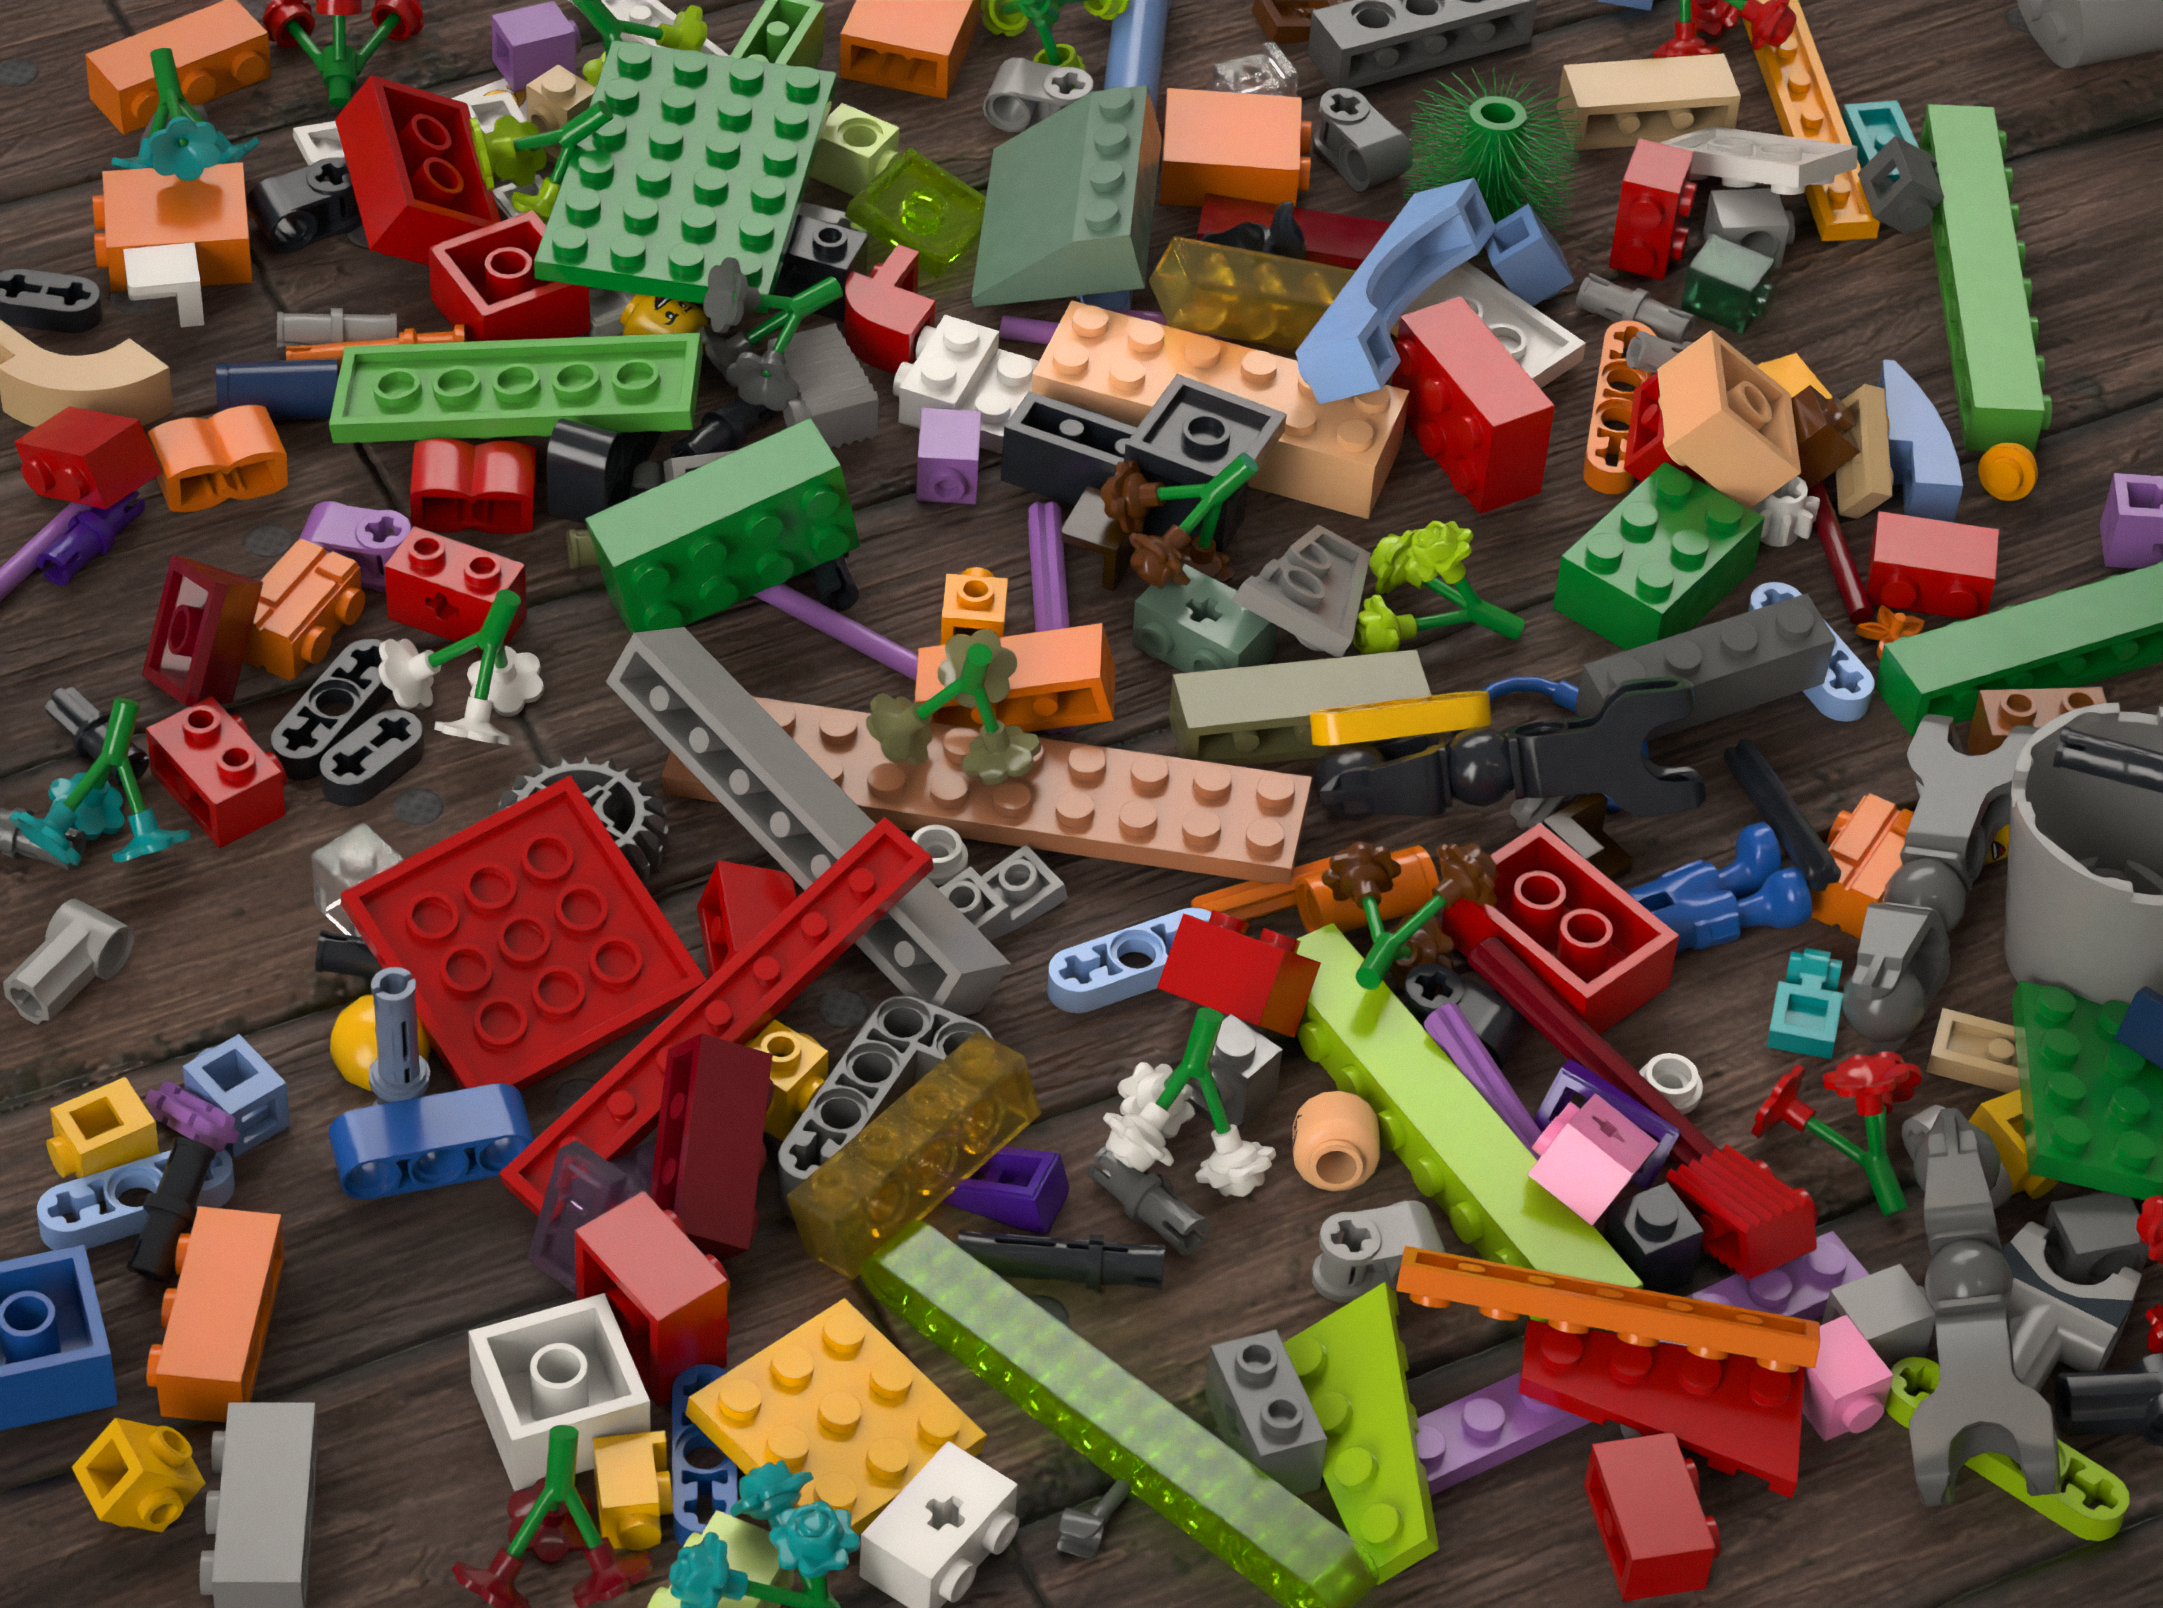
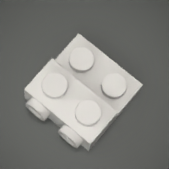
(964, 370)

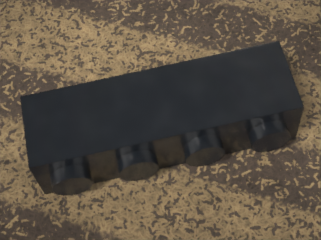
(1066, 448)

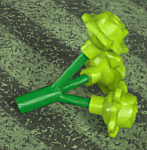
(1418, 559)

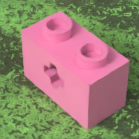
(1590, 1156)

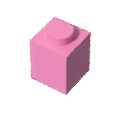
(1848, 1383)

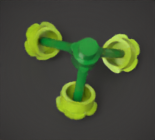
(1012, 19)

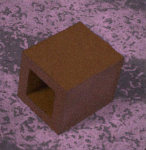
(1822, 435)

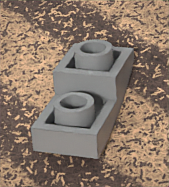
(1006, 894)

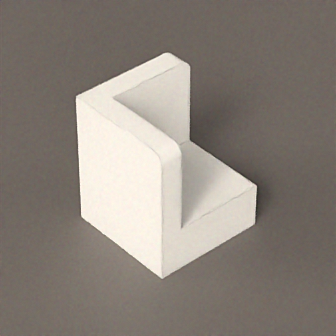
(166, 273)

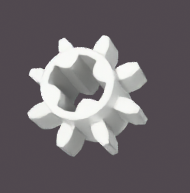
(1787, 514)

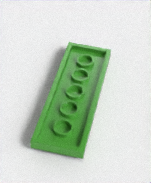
(516, 387)

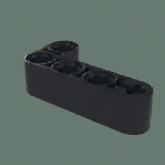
(592, 467)

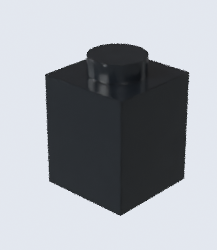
(1655, 1238)

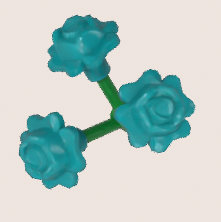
(807, 1539)

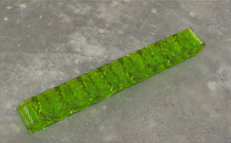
(1118, 1422)

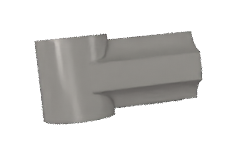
(75, 950)

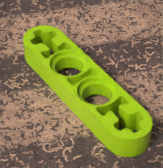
(2066, 1508)

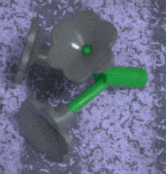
(757, 378)

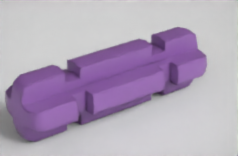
(192, 1116)

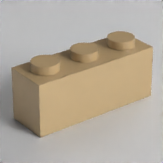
(1647, 99)

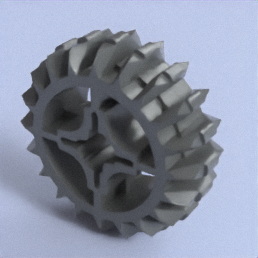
(616, 799)

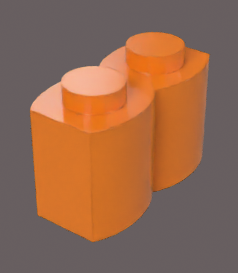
(218, 458)

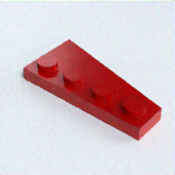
(1715, 1407)

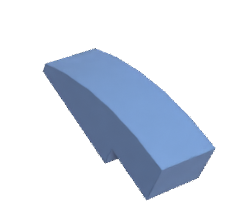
(1920, 448)

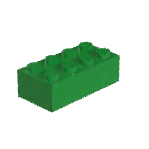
(724, 530)

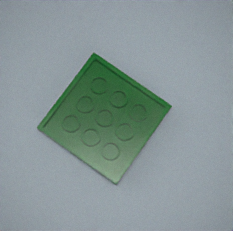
(2085, 1096)

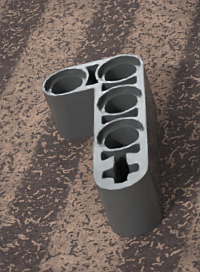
(882, 1063)

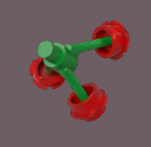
(292, 24)

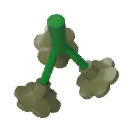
(975, 676)

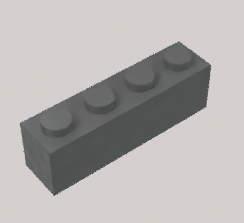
(1728, 661)

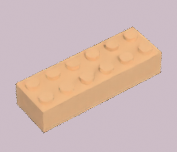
(1329, 451)

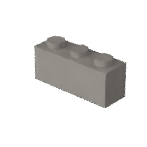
(262, 1506)

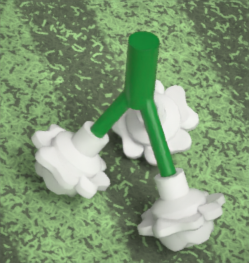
(1158, 1106)

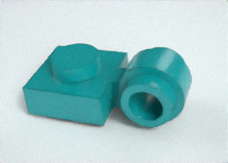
(1807, 1005)

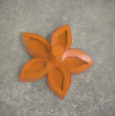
(1889, 628)

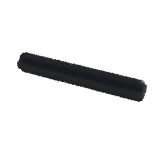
(1782, 815)

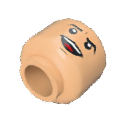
(1336, 1141)

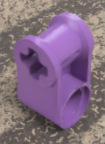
(358, 535)

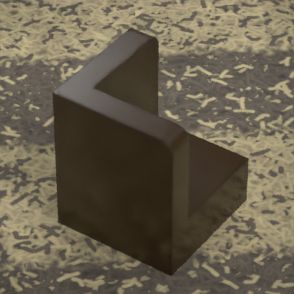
(1095, 531)
(1582, 829)

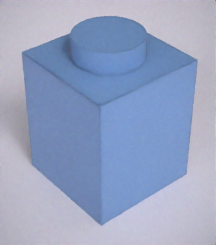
(1528, 257)

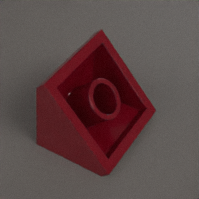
(201, 631)

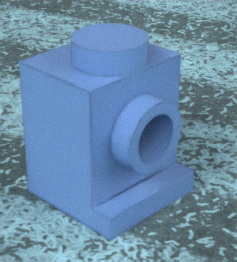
(243, 1086)

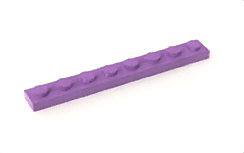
(1504, 1424)

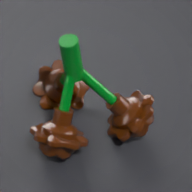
(1162, 558)
(1367, 871)

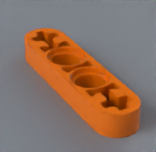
(1612, 406)

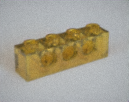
(914, 1153)

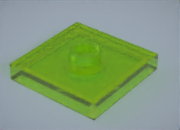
(920, 209)

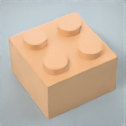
(1728, 421)

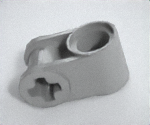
(1031, 92)
(1370, 1247)

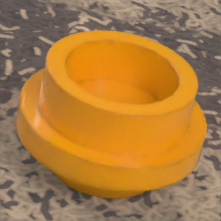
(2008, 471)

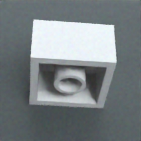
(555, 1371)

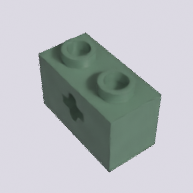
(1201, 626)

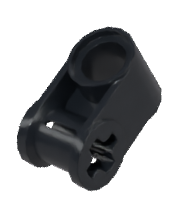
(305, 207)
(1488, 1013)

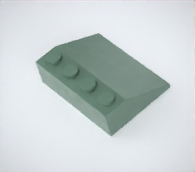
(1071, 202)

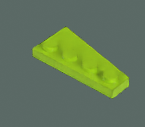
(1360, 1394)

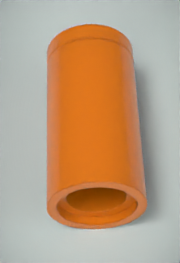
(1409, 894)

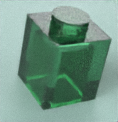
(1729, 285)

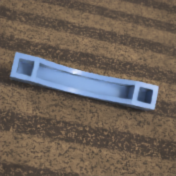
(1351, 343)

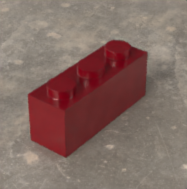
(712, 1141)

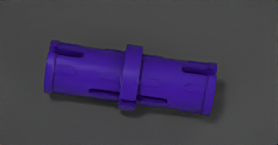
(87, 536)

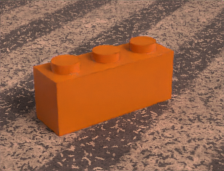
(213, 55)
(1058, 681)
(217, 1313)

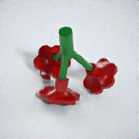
(1875, 1085)

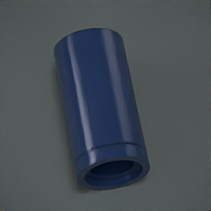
(284, 387)

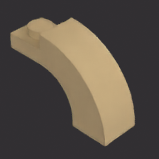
(114, 382)

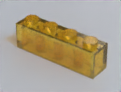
(1243, 292)

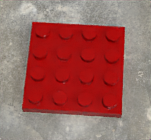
(525, 940)

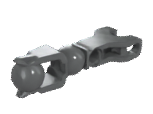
(1905, 938)
(1969, 1286)

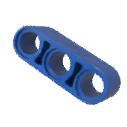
(429, 1141)

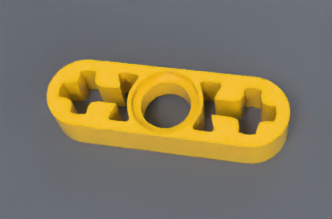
(1400, 718)

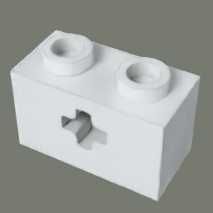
(939, 1530)

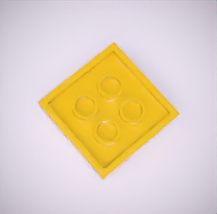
(835, 1406)

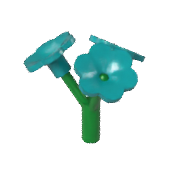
(188, 140)
(94, 807)

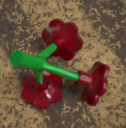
(550, 1523)

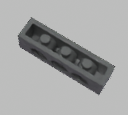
(1389, 39)

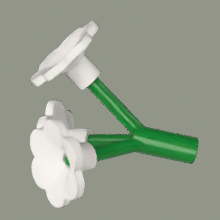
(498, 680)

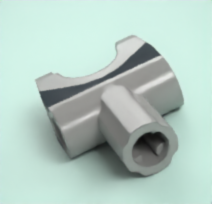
(2058, 1318)

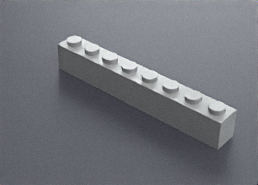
(796, 811)

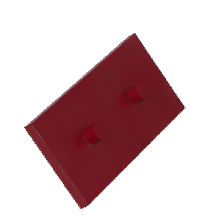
(1328, 236)

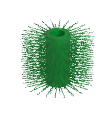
(1494, 150)

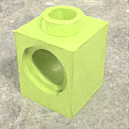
(854, 149)

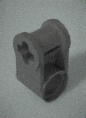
(1359, 140)

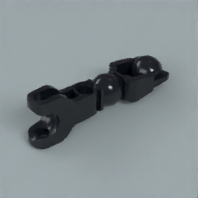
(1537, 760)

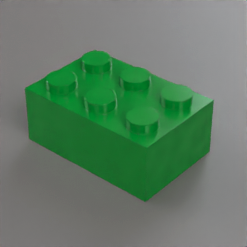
(1658, 560)

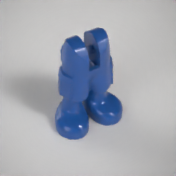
(1702, 901)

